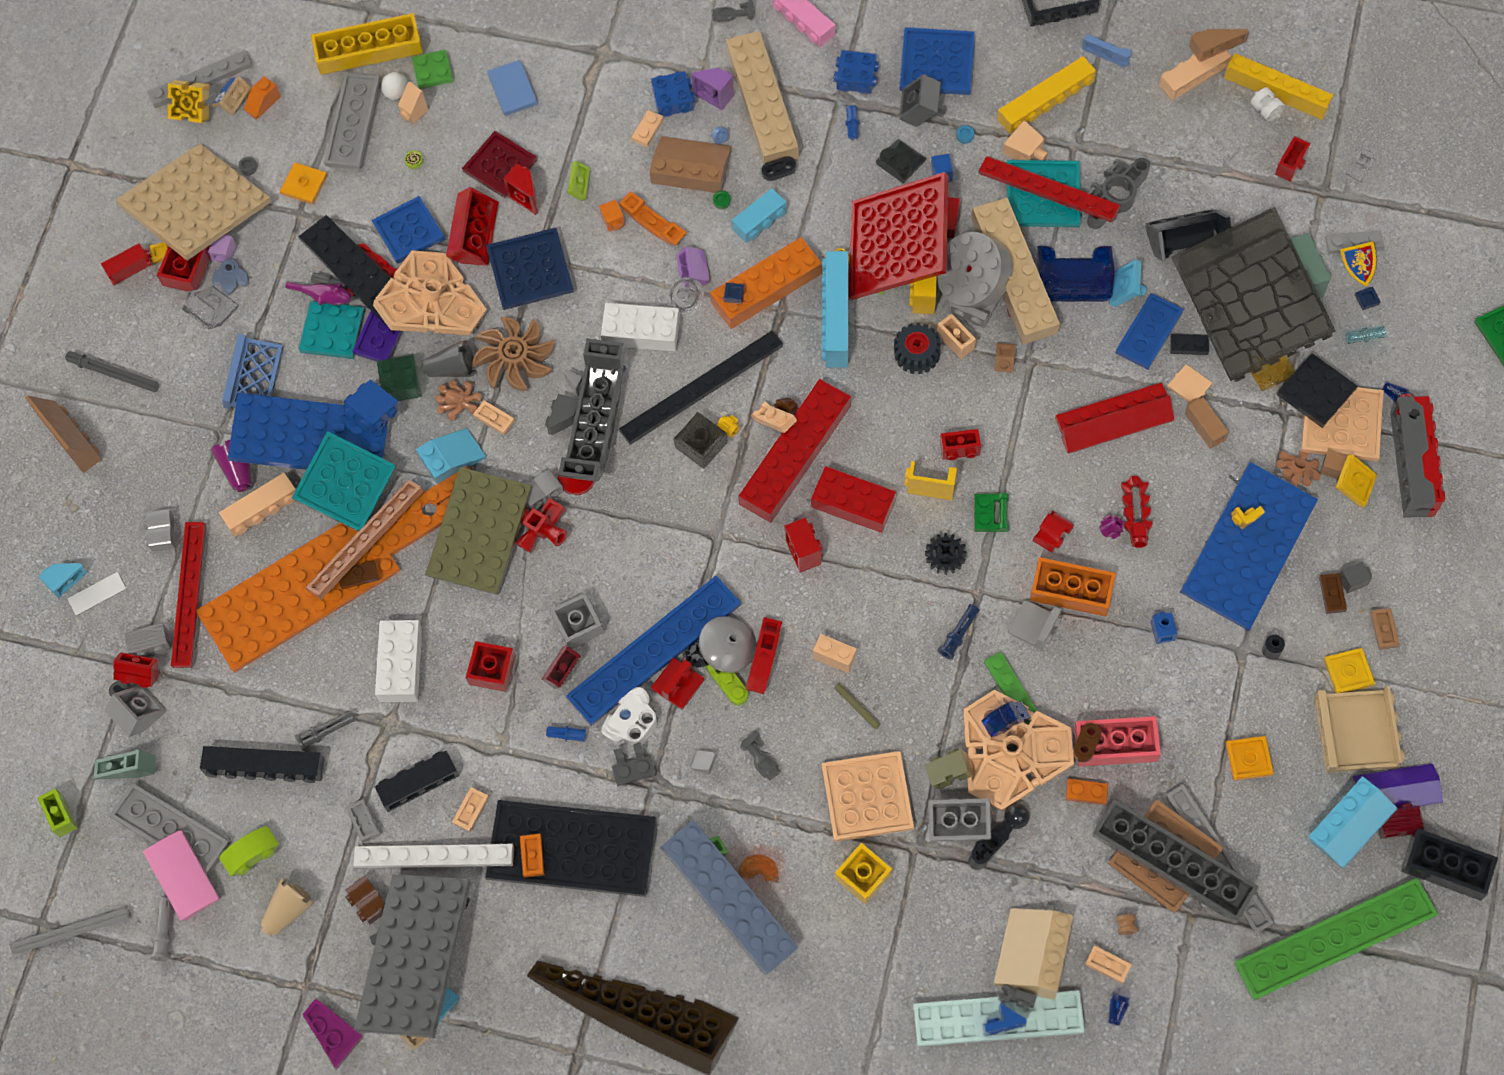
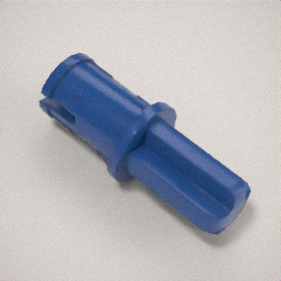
(852, 122)
(566, 733)

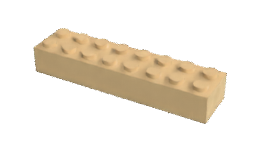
(761, 97)
(1025, 291)

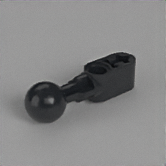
(1015, 817)

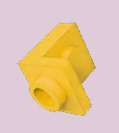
(1244, 519)

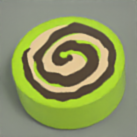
(413, 159)

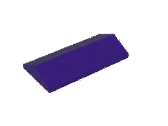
(1408, 785)

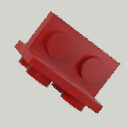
(678, 683)

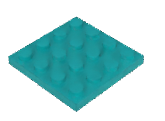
(1040, 212)
(343, 482)

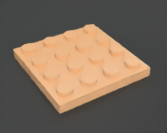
(1351, 430)
(867, 796)

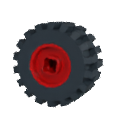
(917, 348)

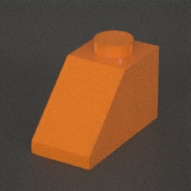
(261, 97)

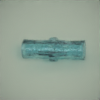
(1365, 335)

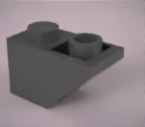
(562, 414)

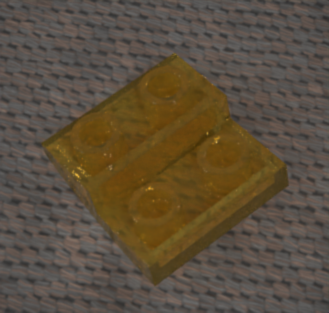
(1274, 374)

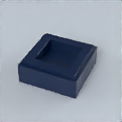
(733, 293)
(1367, 298)

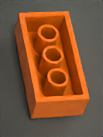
(1072, 586)

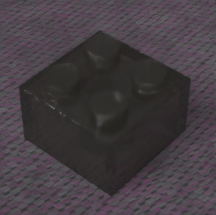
(700, 440)

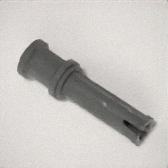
(315, 734)

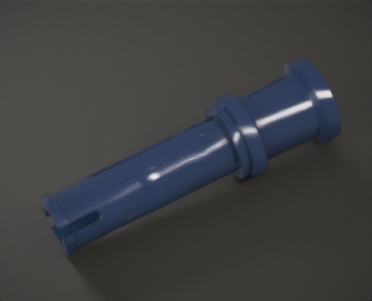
(954, 639)

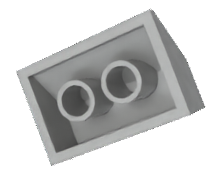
(960, 819)

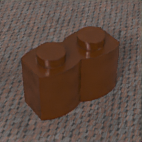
(366, 899)

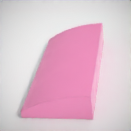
(181, 875)

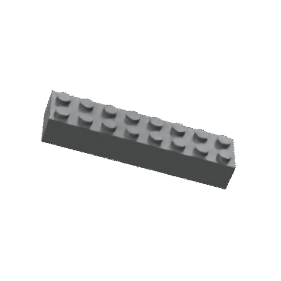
(1175, 861)

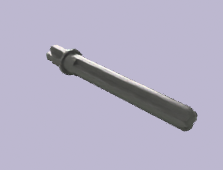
(111, 371)

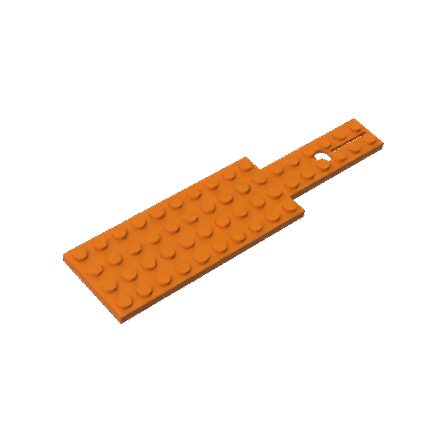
(275, 601)

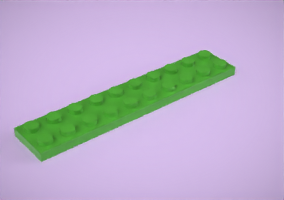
(1335, 939)

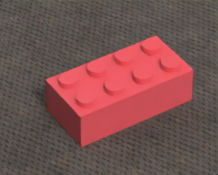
(1123, 741)

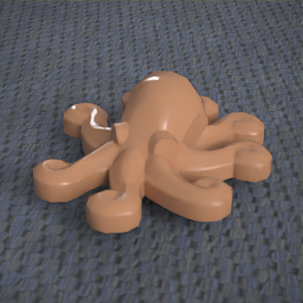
(456, 399)
(1298, 467)

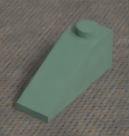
(125, 765)

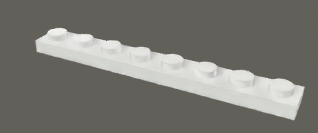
(433, 856)

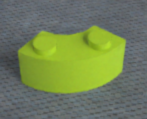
(248, 851)

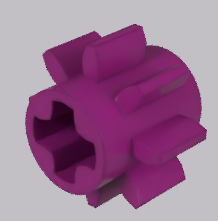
(1111, 526)

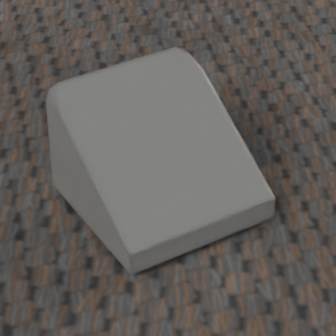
(574, 381)
(703, 761)

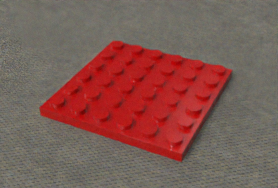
(898, 236)

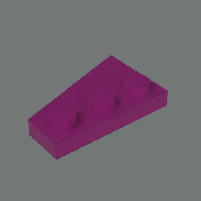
(332, 1032)

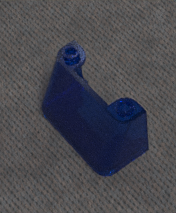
(1077, 277)

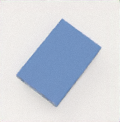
(512, 87)

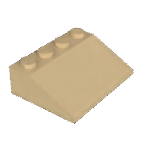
(1034, 951)

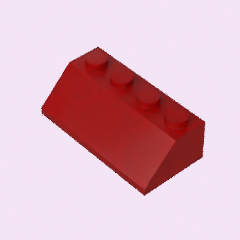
(472, 227)

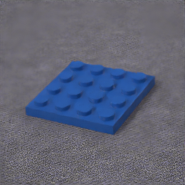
(939, 55)

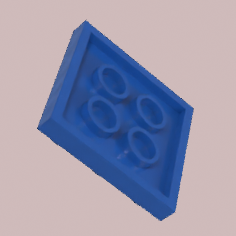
(408, 229)

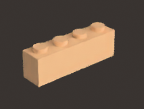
(1192, 73)
(258, 505)

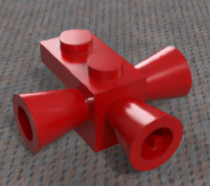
(541, 525)

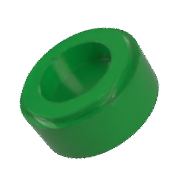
(721, 199)

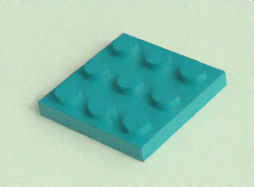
(331, 330)

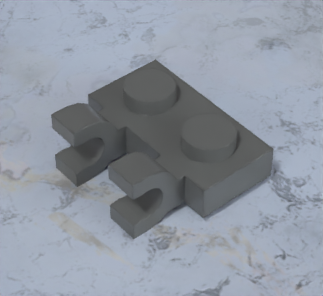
(632, 770)

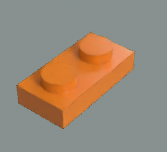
(1086, 791)
(532, 855)

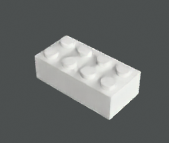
(641, 326)
(398, 661)

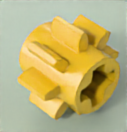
(729, 425)

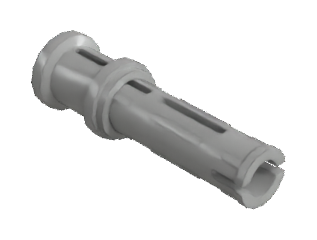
(161, 939)

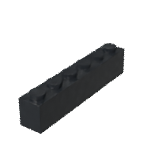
(262, 764)

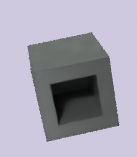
(1355, 577)

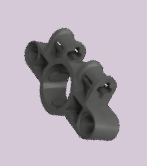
(1120, 175)

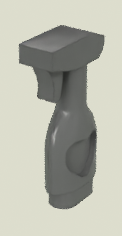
(726, 14)
(763, 762)

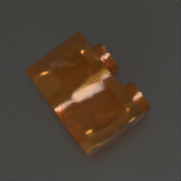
(757, 865)

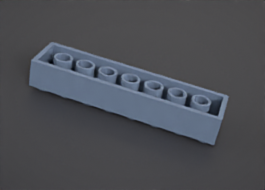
(729, 897)

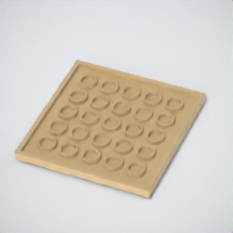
(193, 201)

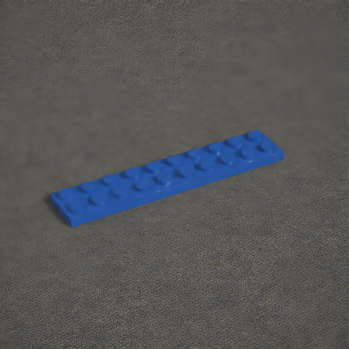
(652, 650)

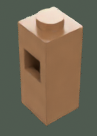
(1206, 422)

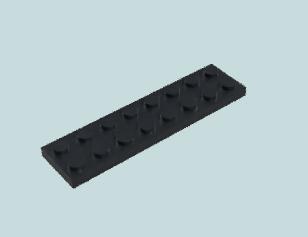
(346, 261)

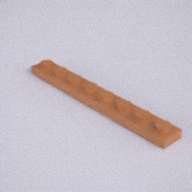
(364, 539)

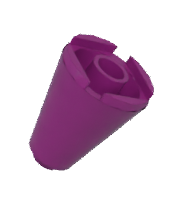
(236, 473)

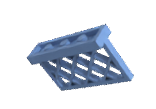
(237, 367)

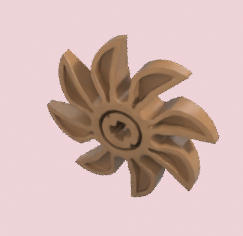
(503, 359)

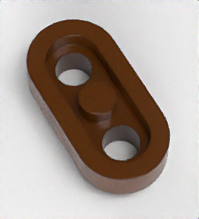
(1087, 741)

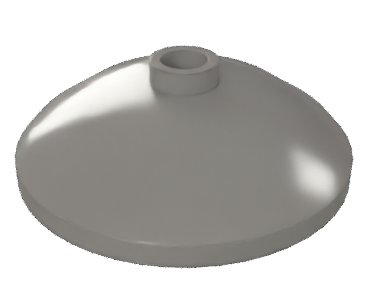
(722, 652)

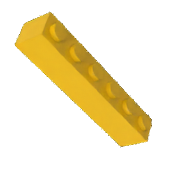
(1286, 88)
(1047, 94)

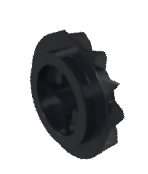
(693, 657)

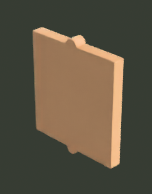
(1189, 384)

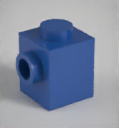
(1163, 627)

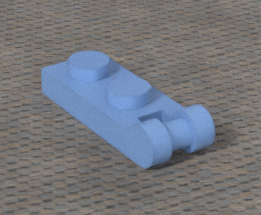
(1107, 50)

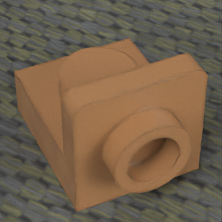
(1004, 357)

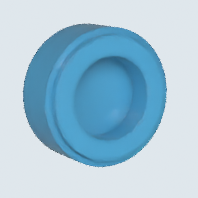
(965, 134)

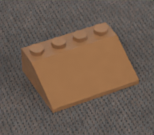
(689, 164)
(66, 432)

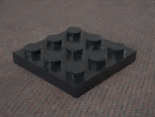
(1317, 390)

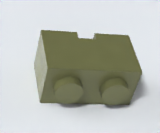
(947, 768)

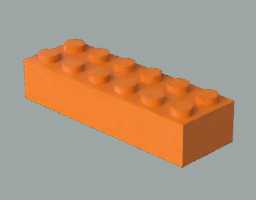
(768, 282)

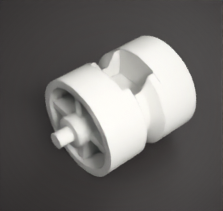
(1267, 104)

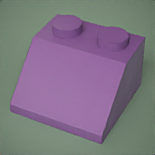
(713, 86)

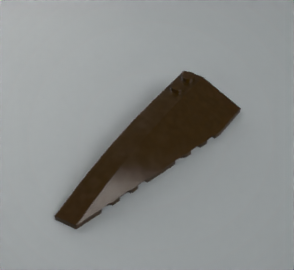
(665, 1023)

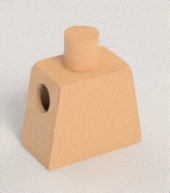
(1025, 144)

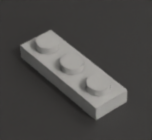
(1339, 241)

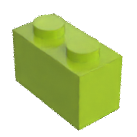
(57, 813)

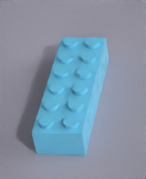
(835, 309)

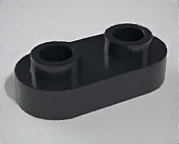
(778, 169)

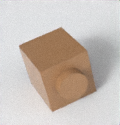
(1333, 464)

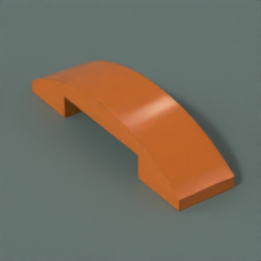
(650, 220)

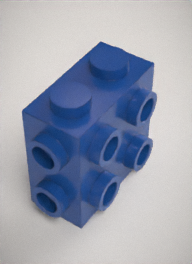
(856, 72)
(673, 94)
(370, 406)

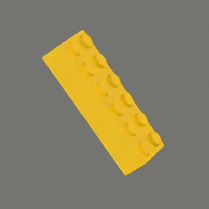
(366, 44)

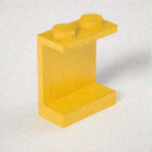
(928, 486)

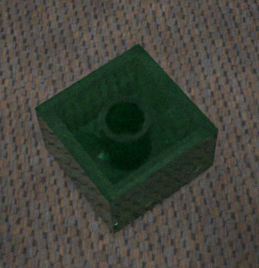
(400, 377)

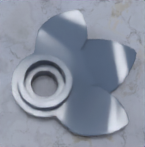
(230, 278)

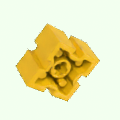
(188, 101)

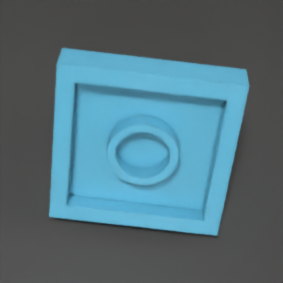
(1127, 283)

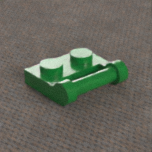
(985, 512)

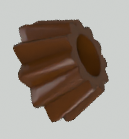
(787, 405)

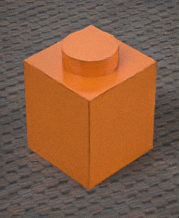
(612, 215)

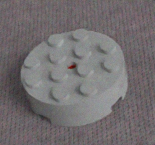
(975, 270)

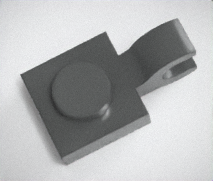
(1022, 998)

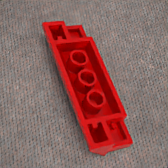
(1115, 417)

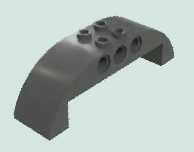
(595, 411)

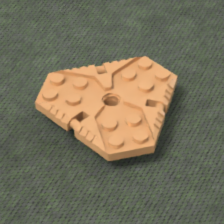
(426, 294)
(1001, 775)

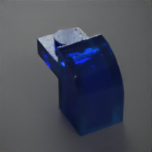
(1005, 717)

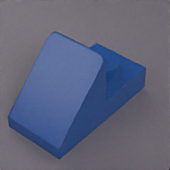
(1010, 1021)

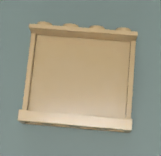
(1358, 730)

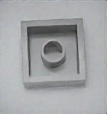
(576, 621)

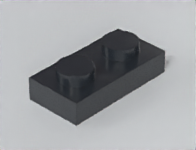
(1189, 344)

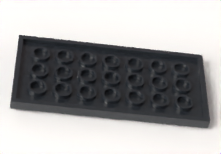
(578, 847)

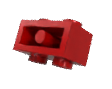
(960, 444)

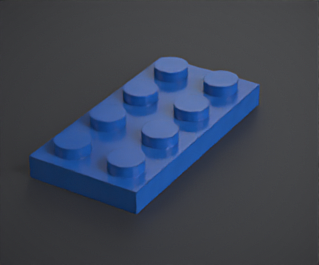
(1149, 331)

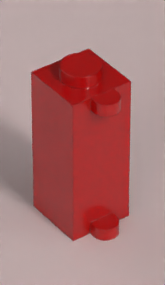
(127, 263)

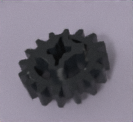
(945, 545)

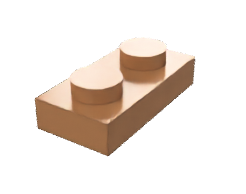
(1384, 628)

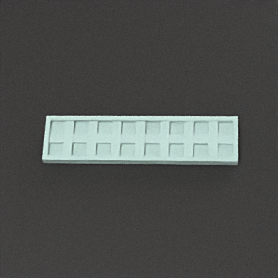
(964, 1019)

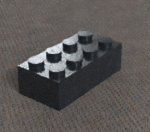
(1449, 864)

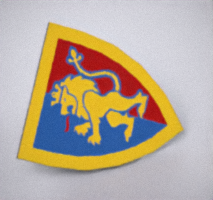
(1361, 261)

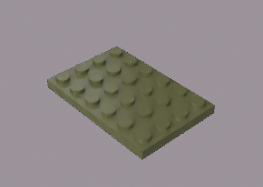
(478, 530)

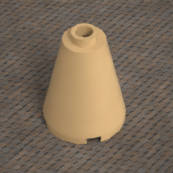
(285, 906)

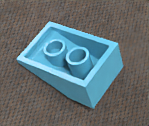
(448, 453)

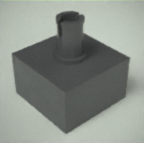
(921, 101)

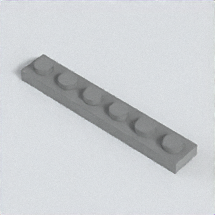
(207, 75)

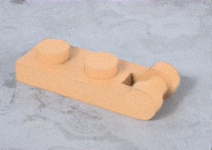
(773, 417)

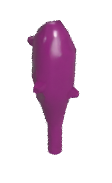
(323, 293)

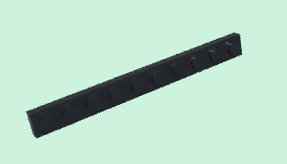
(700, 387)

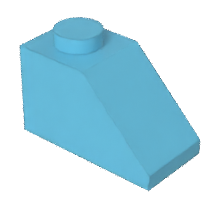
(62, 577)

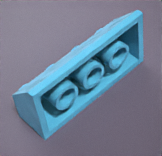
(1352, 822)

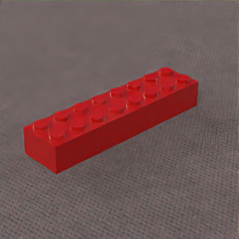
(795, 451)

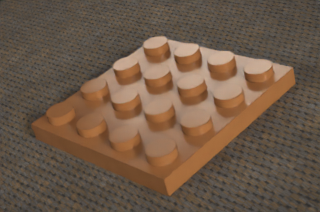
(1157, 888)

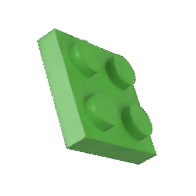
(432, 69)

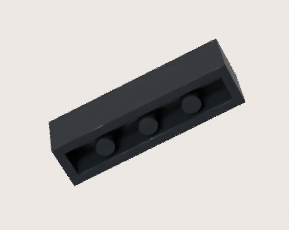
(416, 780)

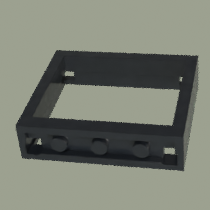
(1059, 13)

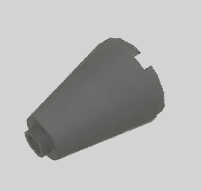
(450, 362)

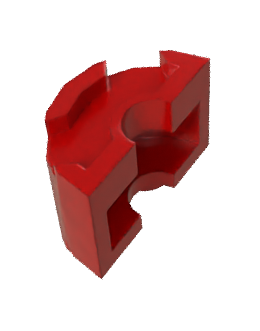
(1052, 531)

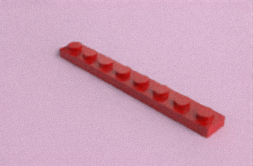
(1049, 189)
(188, 595)

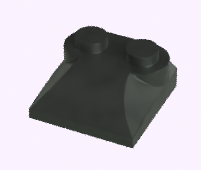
(900, 160)

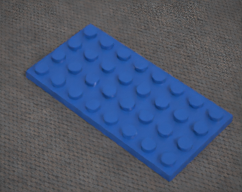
(291, 430)
(1243, 564)

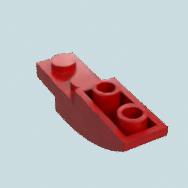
(763, 655)

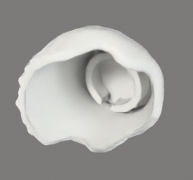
(394, 85)

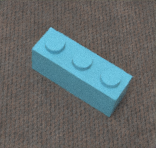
(759, 215)

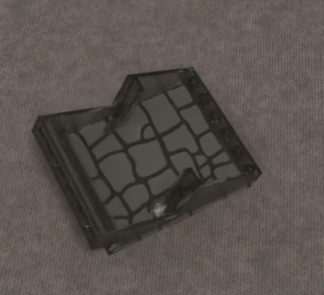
(1253, 294)

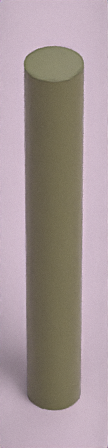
(857, 706)

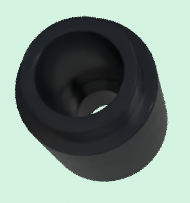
(1273, 646)

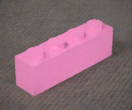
(807, 19)

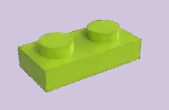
(578, 180)

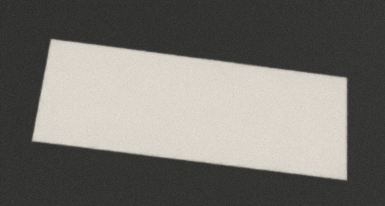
(96, 593)

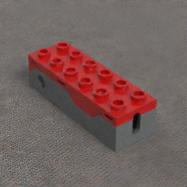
(1417, 456)

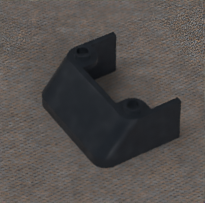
(1184, 231)

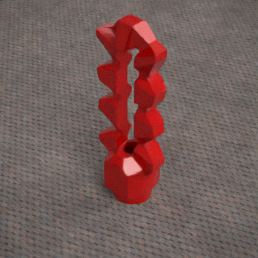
(1139, 530)

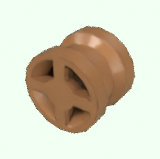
(1127, 924)

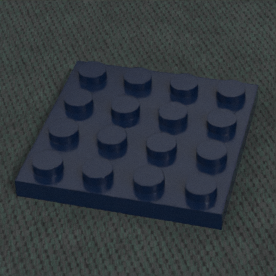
(529, 268)

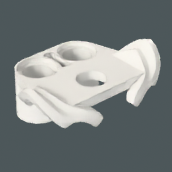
(637, 703)

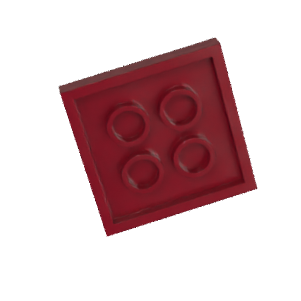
(496, 160)

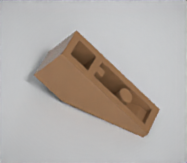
(1215, 41)

